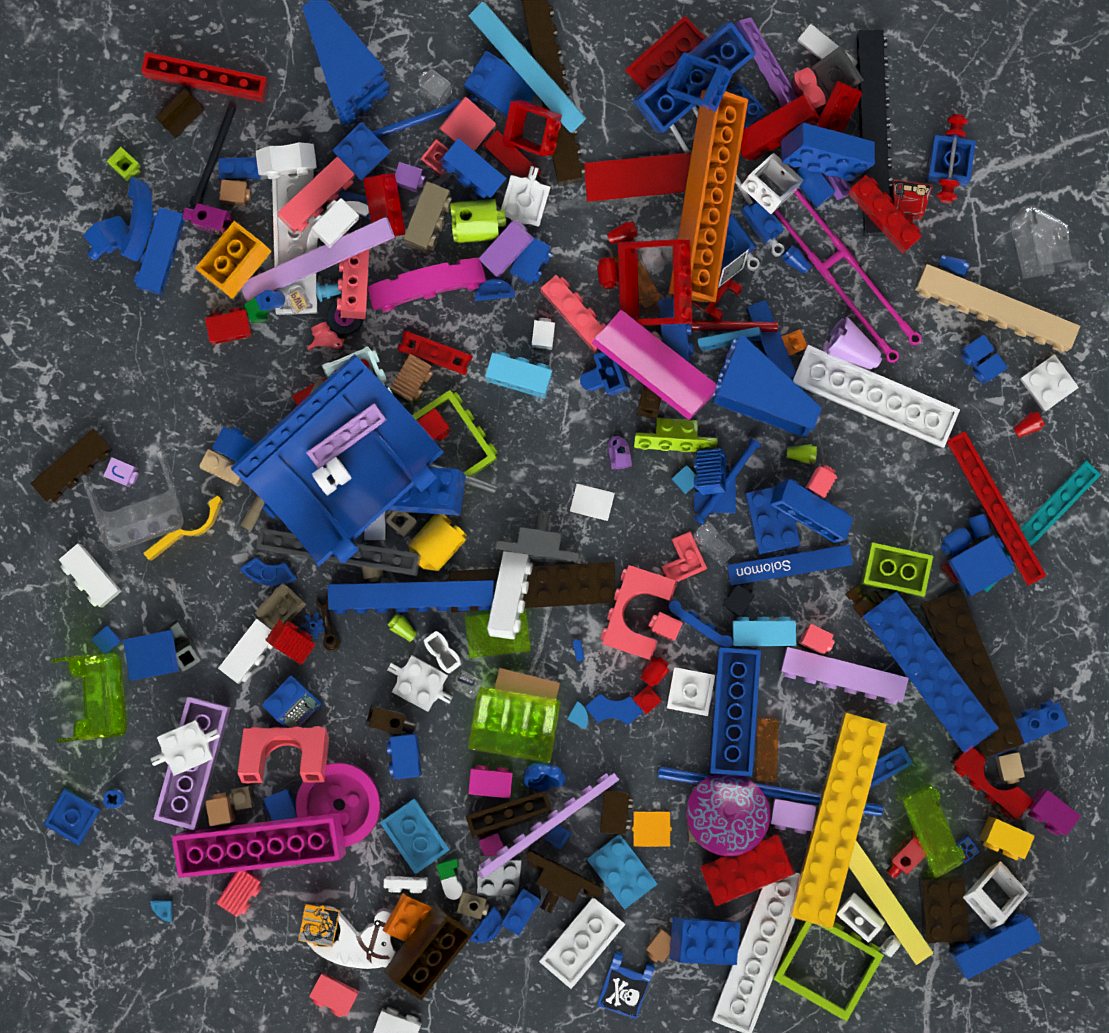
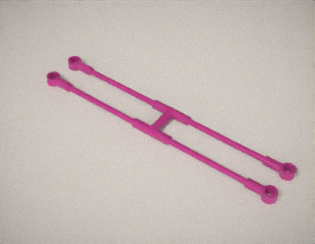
(823, 269)

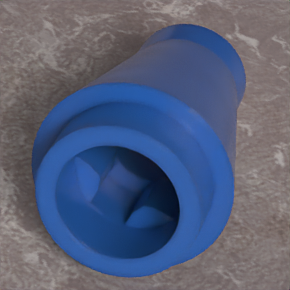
(796, 259)
(954, 265)

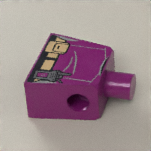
(208, 218)

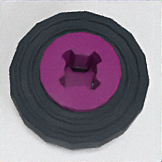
(340, 325)

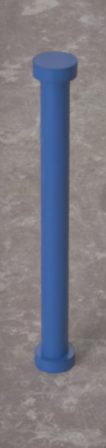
(729, 478)

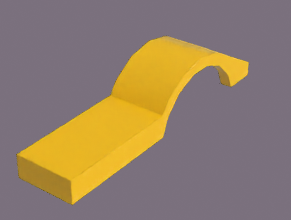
(171, 538)

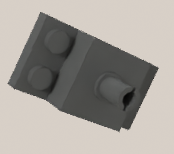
(539, 542)

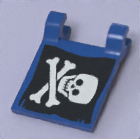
(625, 988)

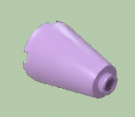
(852, 345)

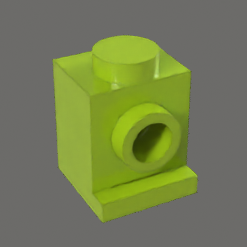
(122, 158)

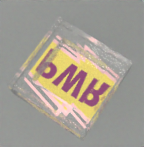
(297, 300)

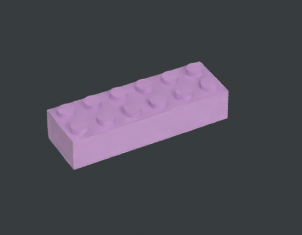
(185, 793)

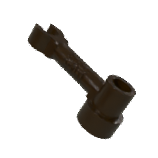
(333, 647)

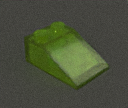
(482, 644)

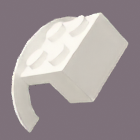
(335, 222)

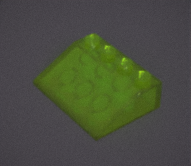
(514, 724)

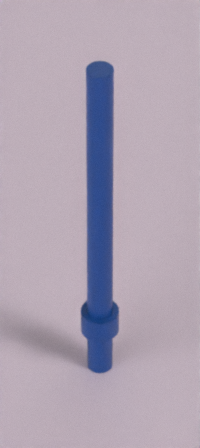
(419, 118)

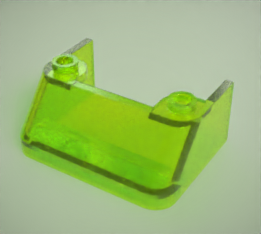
(102, 696)
(932, 829)

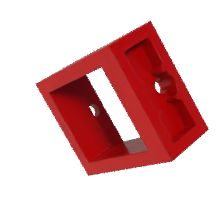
(515, 125)

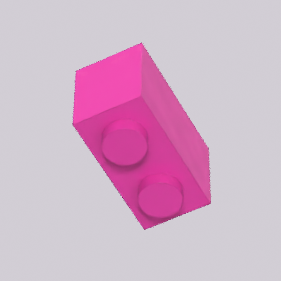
(490, 782)

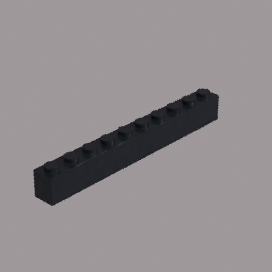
(872, 111)

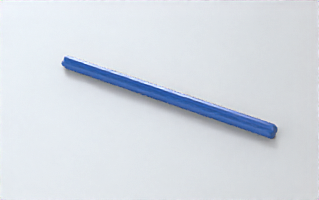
(769, 791)

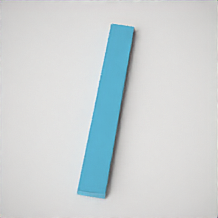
(527, 66)

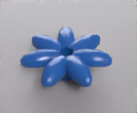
(318, 623)

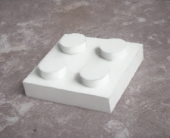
(1049, 383)
(690, 691)
(397, 883)

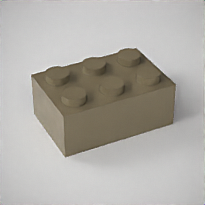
(428, 218)

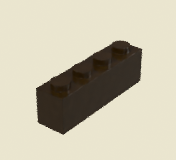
(71, 466)
(509, 814)

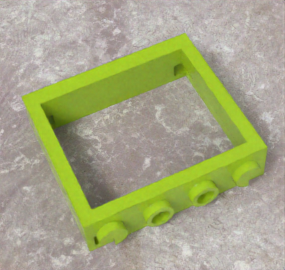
(467, 418)
(855, 940)

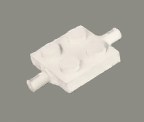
(525, 199)
(420, 683)
(185, 747)

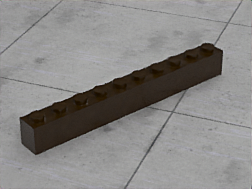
(547, 54)

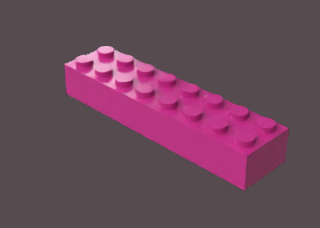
(259, 845)

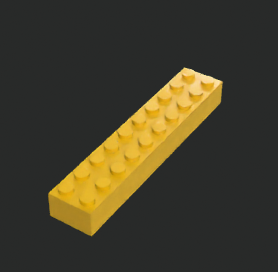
(837, 820)

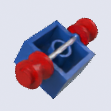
(951, 159)

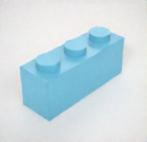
(764, 632)

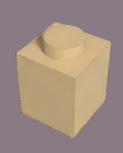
(1010, 767)

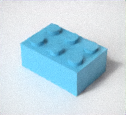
(519, 374)

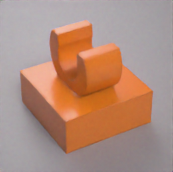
(794, 342)

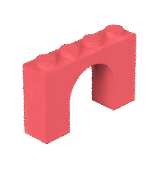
(635, 583)
(260, 742)

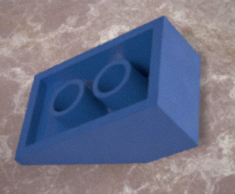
(497, 84)

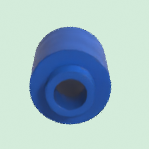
(955, 541)

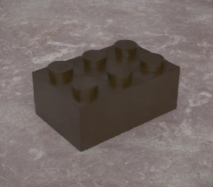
(943, 909)

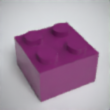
(1052, 812)

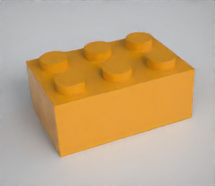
(233, 259)

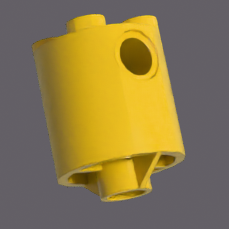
(437, 542)

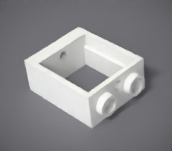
(773, 169)
(985, 906)

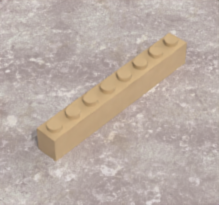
(997, 308)

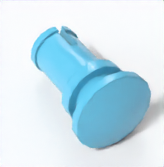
(327, 290)

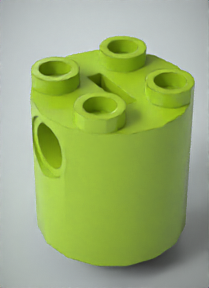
(476, 220)

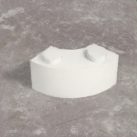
(286, 159)

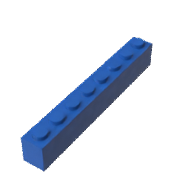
(411, 595)

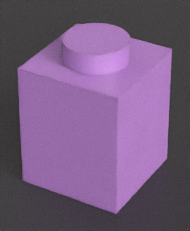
(409, 177)

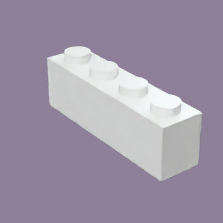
(509, 594)

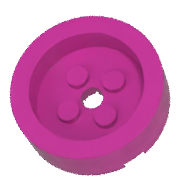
(357, 791)

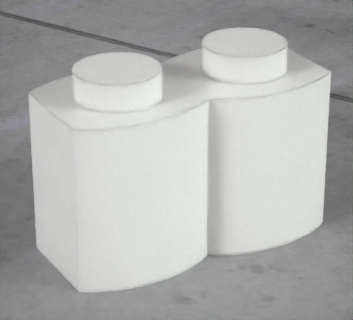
(439, 647)

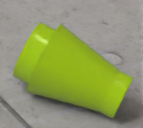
(803, 453)
(401, 626)

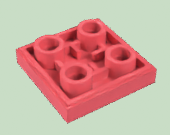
(467, 124)

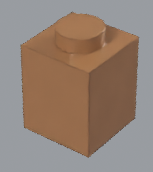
(234, 193)
(659, 946)

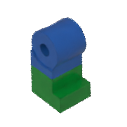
(263, 304)

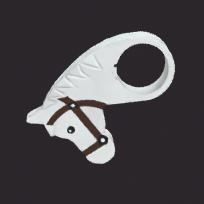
(360, 949)

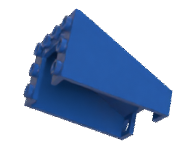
(347, 64)
(761, 391)

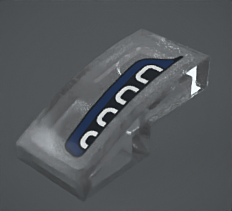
(467, 684)

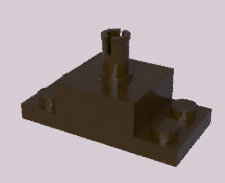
(560, 881)

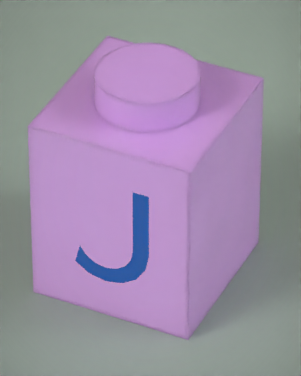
(121, 472)

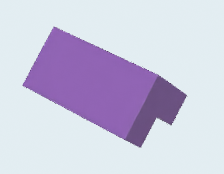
(506, 248)

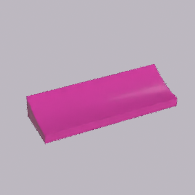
(655, 364)

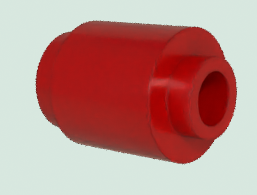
(608, 273)
(655, 671)

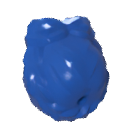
(543, 776)

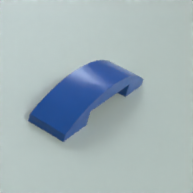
(141, 220)

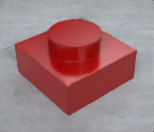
(647, 699)

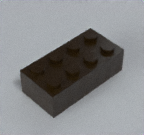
(428, 952)

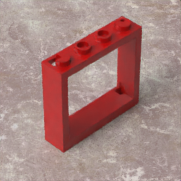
(681, 277)

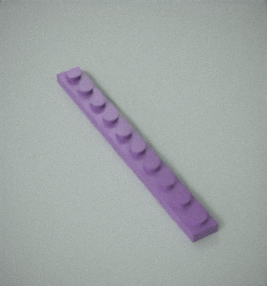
(779, 84)

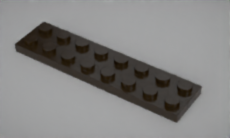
(555, 584)
(965, 651)

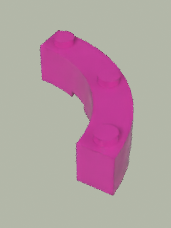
(426, 283)

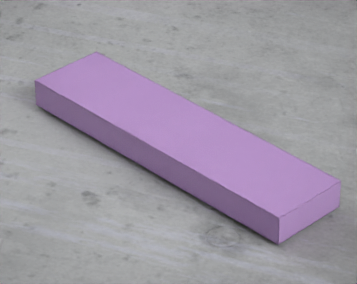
(346, 436)

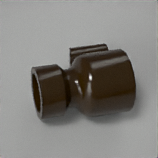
(863, 603)

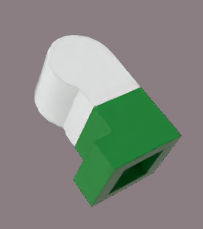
(451, 886)

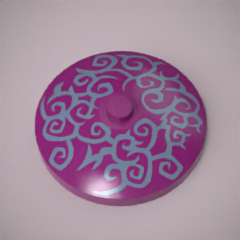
(728, 814)

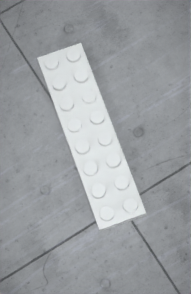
(291, 245)
(875, 396)
(757, 957)

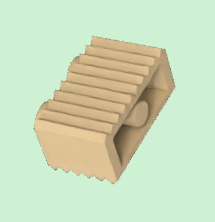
(220, 467)

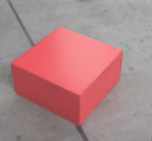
(433, 156)

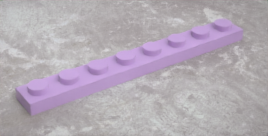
(540, 829)

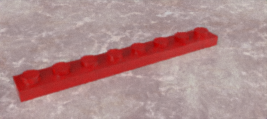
(996, 508)

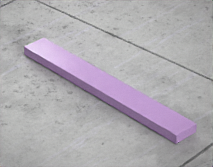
(319, 259)

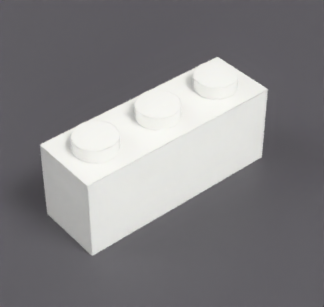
(89, 576)
(247, 653)

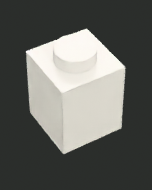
(543, 334)

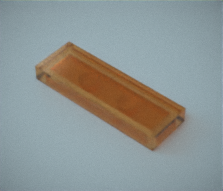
(647, 291)
(767, 749)

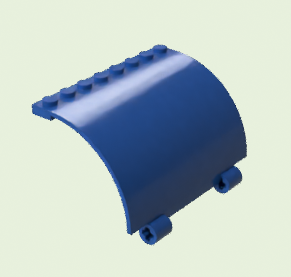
(380, 463)

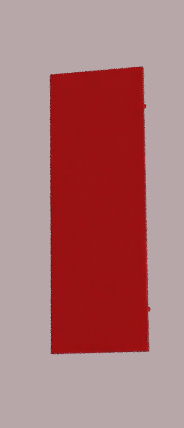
(637, 177)

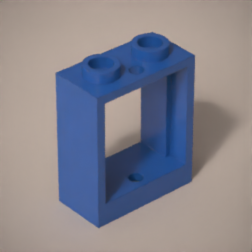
(716, 87)

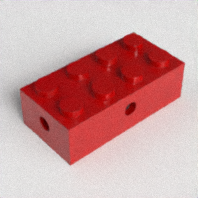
(745, 873)

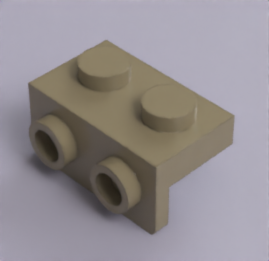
(281, 606)

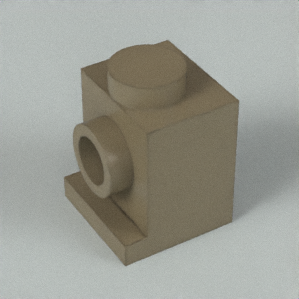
(405, 528)
(242, 797)
(465, 901)

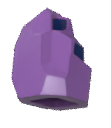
(619, 453)

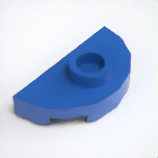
(493, 290)
(488, 927)

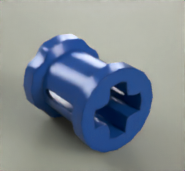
(107, 798)

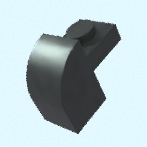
(185, 649)

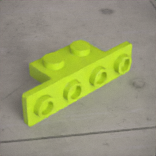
(675, 436)

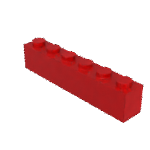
(205, 77)

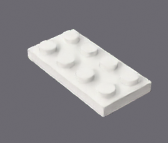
(582, 942)

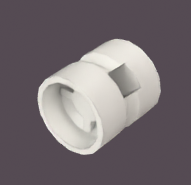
(339, 474)

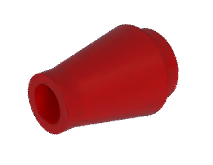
(623, 233)
(1030, 424)

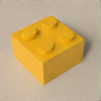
(1003, 836)

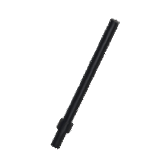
(197, 198)

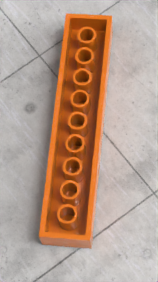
(711, 191)

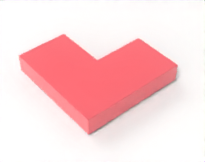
(690, 559)

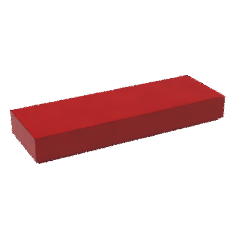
(509, 156)

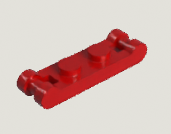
(434, 353)

